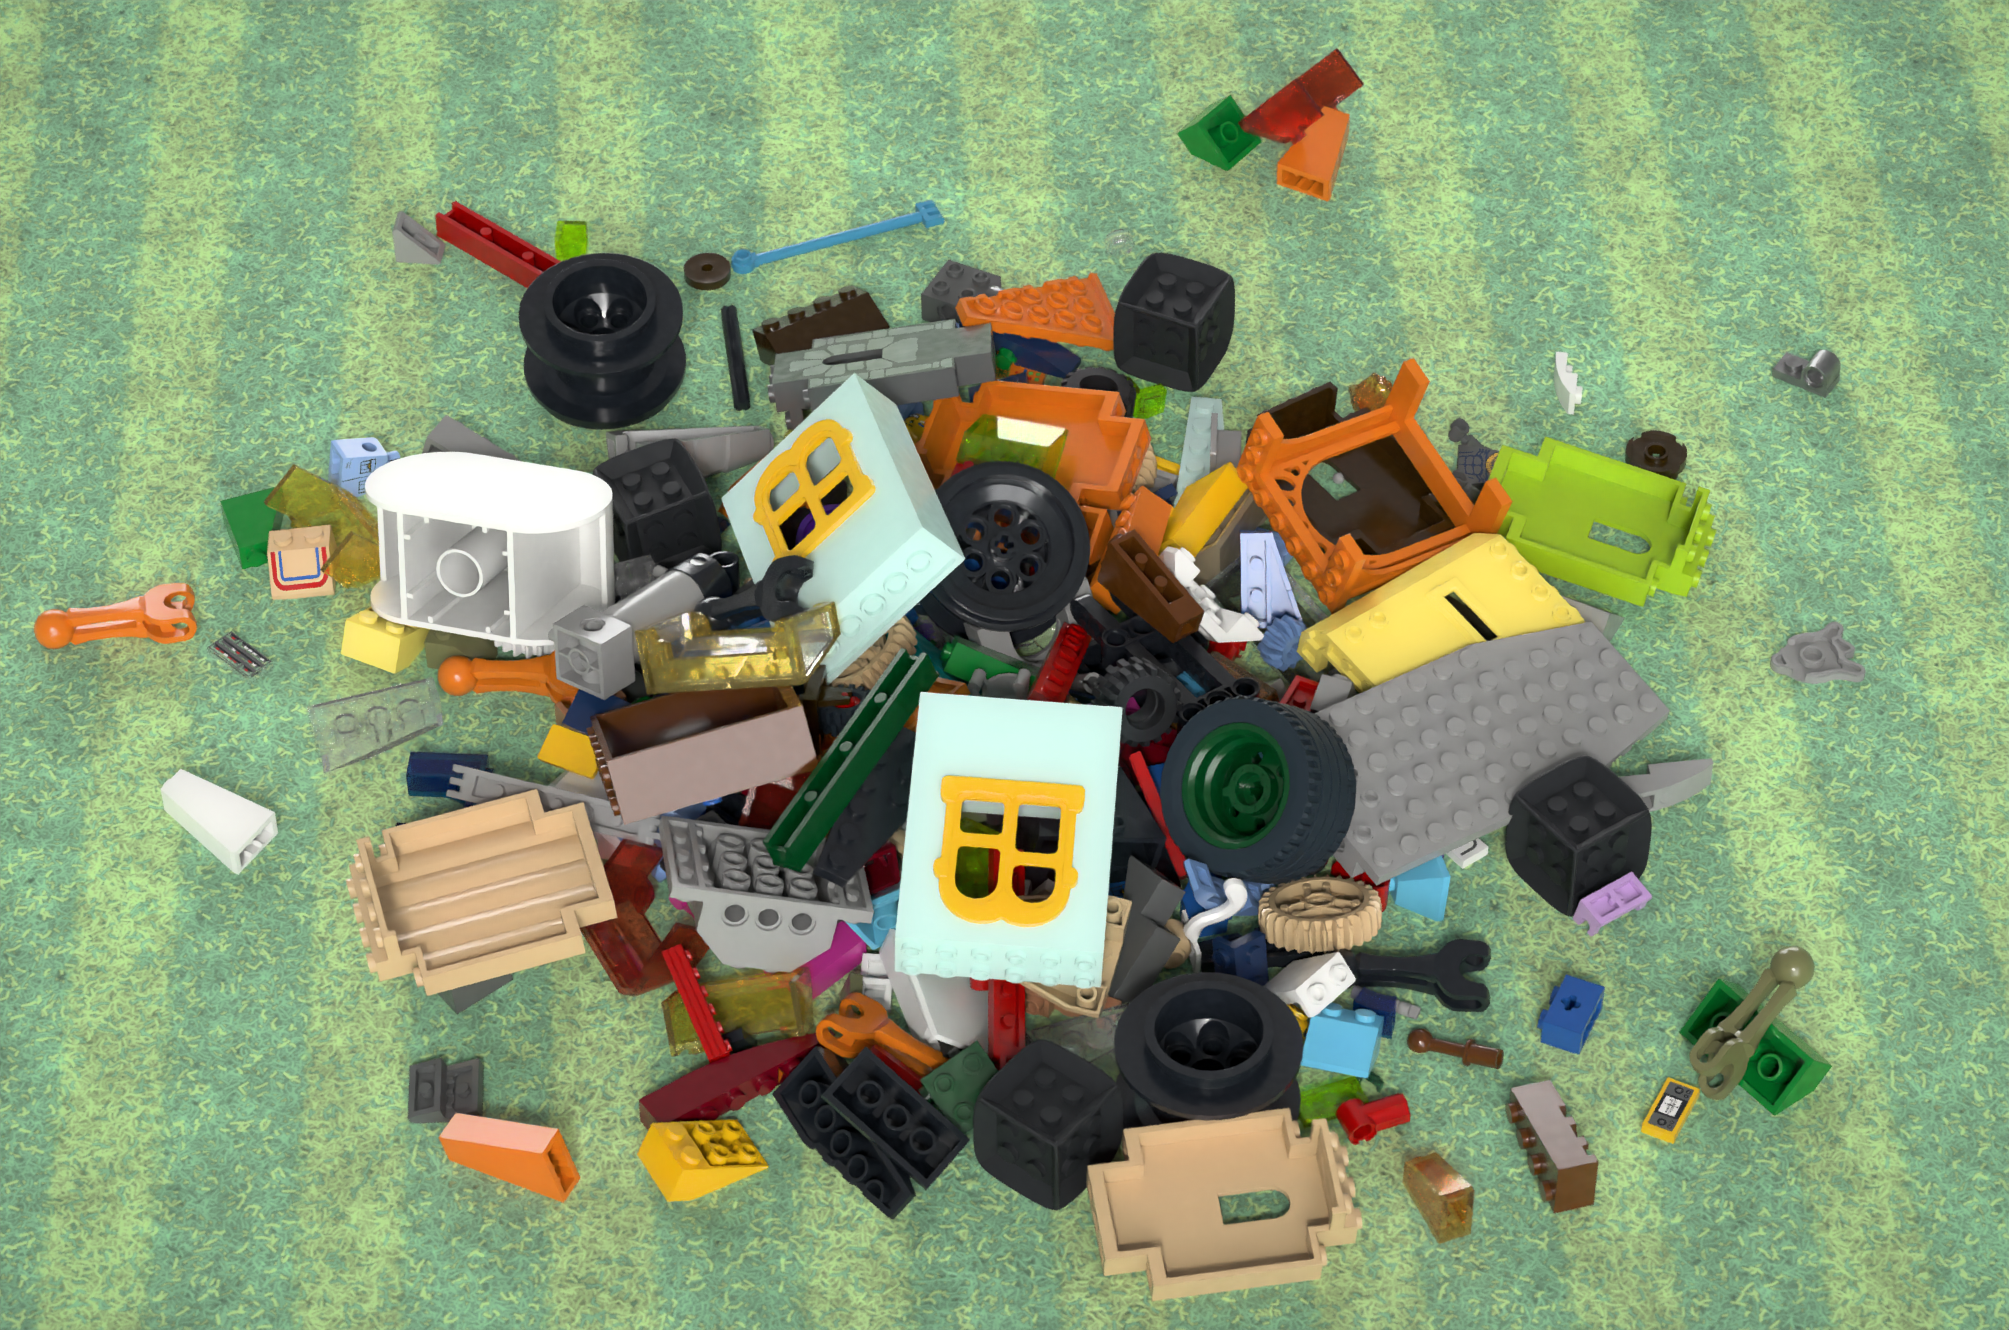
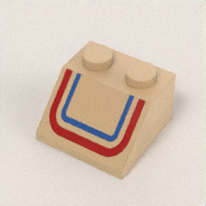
(296, 562)

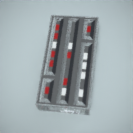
(240, 657)

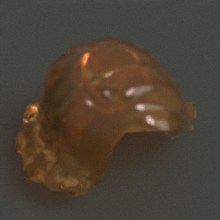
(1370, 393)

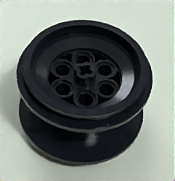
(602, 340)
(1059, 551)
(1206, 1051)

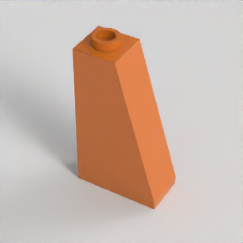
(1316, 159)
(512, 1152)

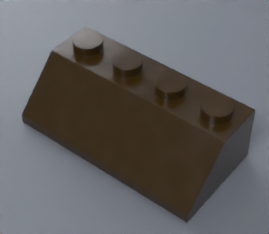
(840, 314)

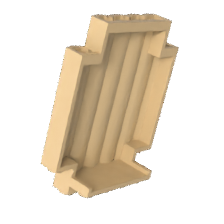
(479, 892)

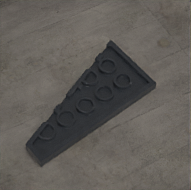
(871, 815)

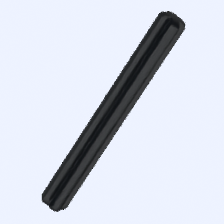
(735, 358)

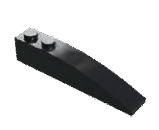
(836, 1138)

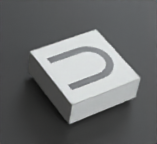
(1468, 853)

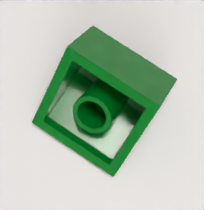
(1217, 135)

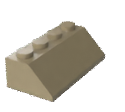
(1224, 543)

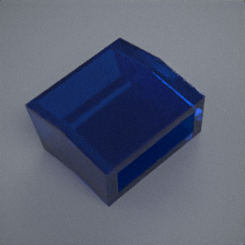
(1382, 1005)

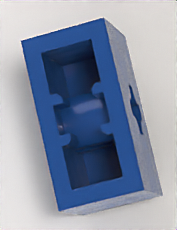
(1571, 1014)

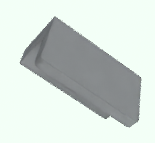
(1224, 446)

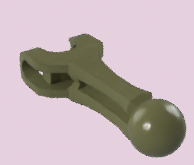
(1730, 1046)

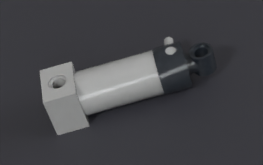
(600, 648)

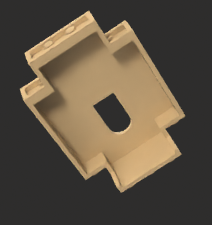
(1166, 1217)

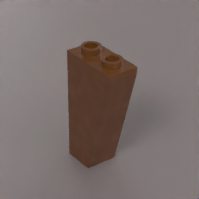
(1148, 587)

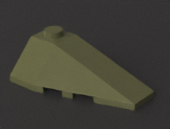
(442, 645)

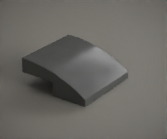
(443, 1090)

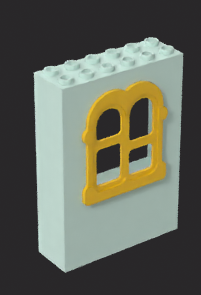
(878, 546)
(1010, 763)

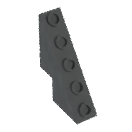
(1146, 939)

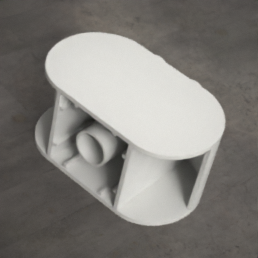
(490, 545)

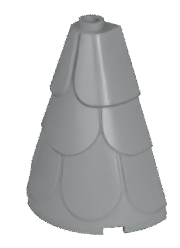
(711, 447)

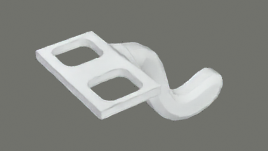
(1236, 899)

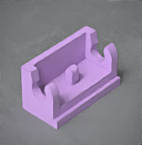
(1611, 902)

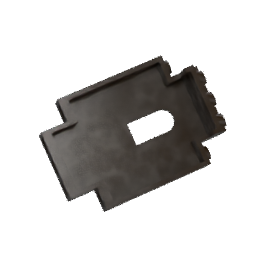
(1391, 497)

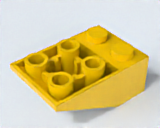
(698, 1156)

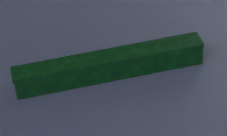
(849, 760)

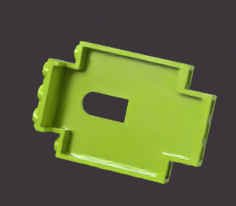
(1570, 489)

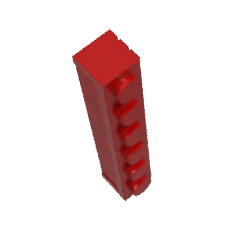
(694, 1000)

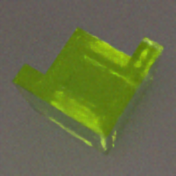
(571, 239)
(1149, 400)

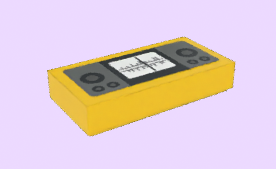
(1670, 1110)

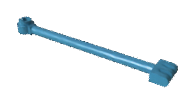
(925, 212)

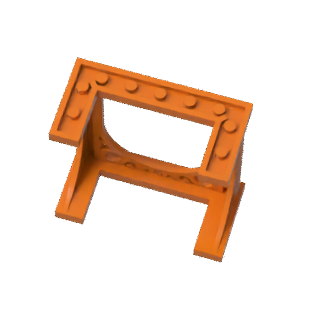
(1349, 570)

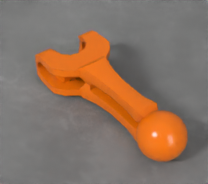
(138, 617)
(535, 675)
(871, 1029)

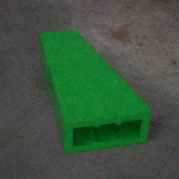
(963, 657)

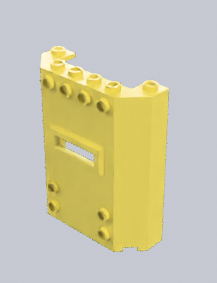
(1415, 624)

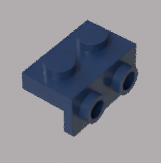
(1242, 957)

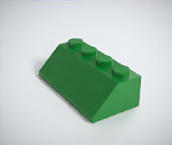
(1782, 1065)

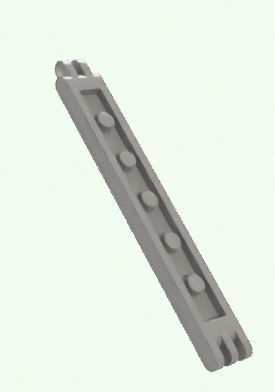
(483, 786)

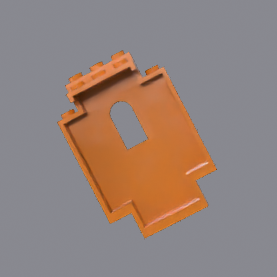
(1100, 448)

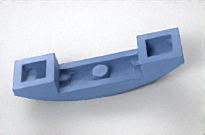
(1210, 891)

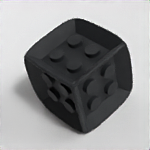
(1174, 321)
(660, 504)
(1577, 832)
(1046, 1123)

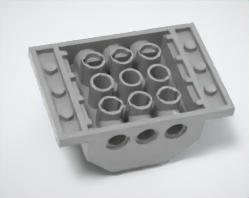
(749, 906)

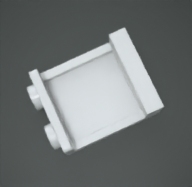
(1312, 982)

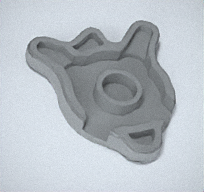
(1818, 657)

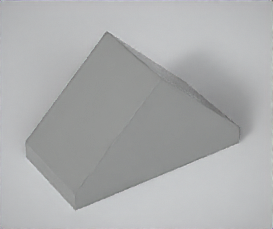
(415, 243)

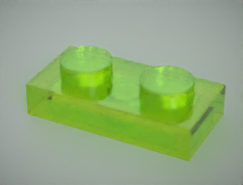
(1324, 1100)

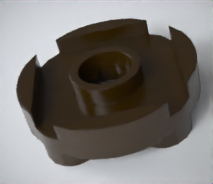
(1671, 454)

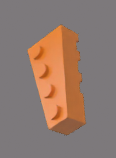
(1146, 515)

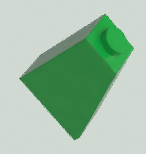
(249, 525)

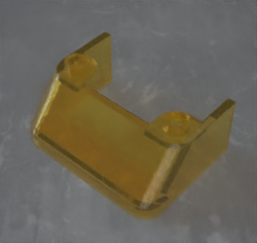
(317, 502)
(747, 1002)

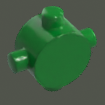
(1005, 358)

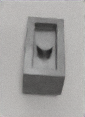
(1817, 375)

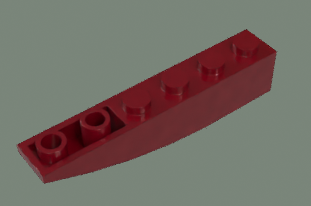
(726, 1082)

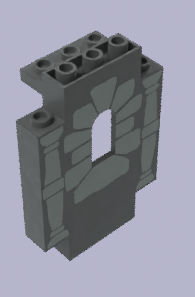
(899, 362)

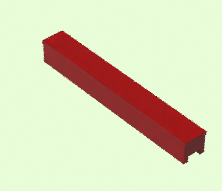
(492, 244)

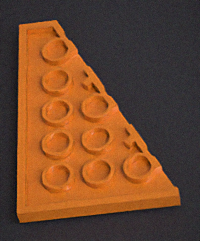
(1058, 311)

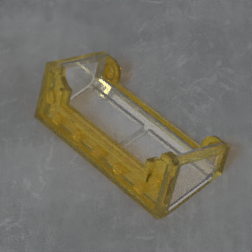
(689, 657)

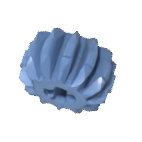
(1281, 643)

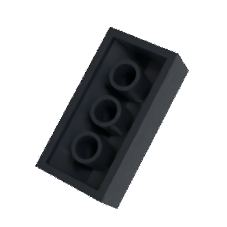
(895, 1118)

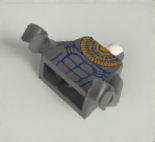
(1473, 460)

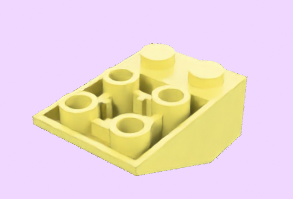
(382, 642)

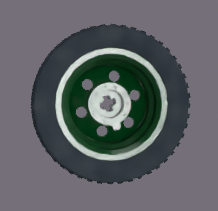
(1289, 802)

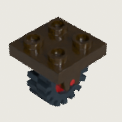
(828, 707)

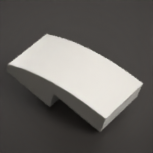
(1566, 383)

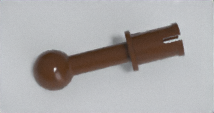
(1422, 1041)

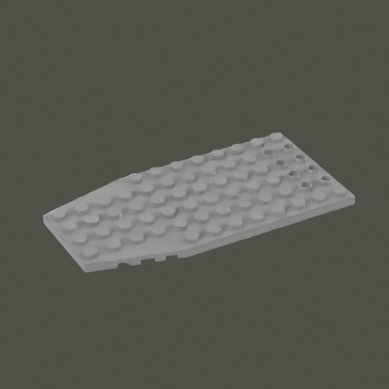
(1467, 731)

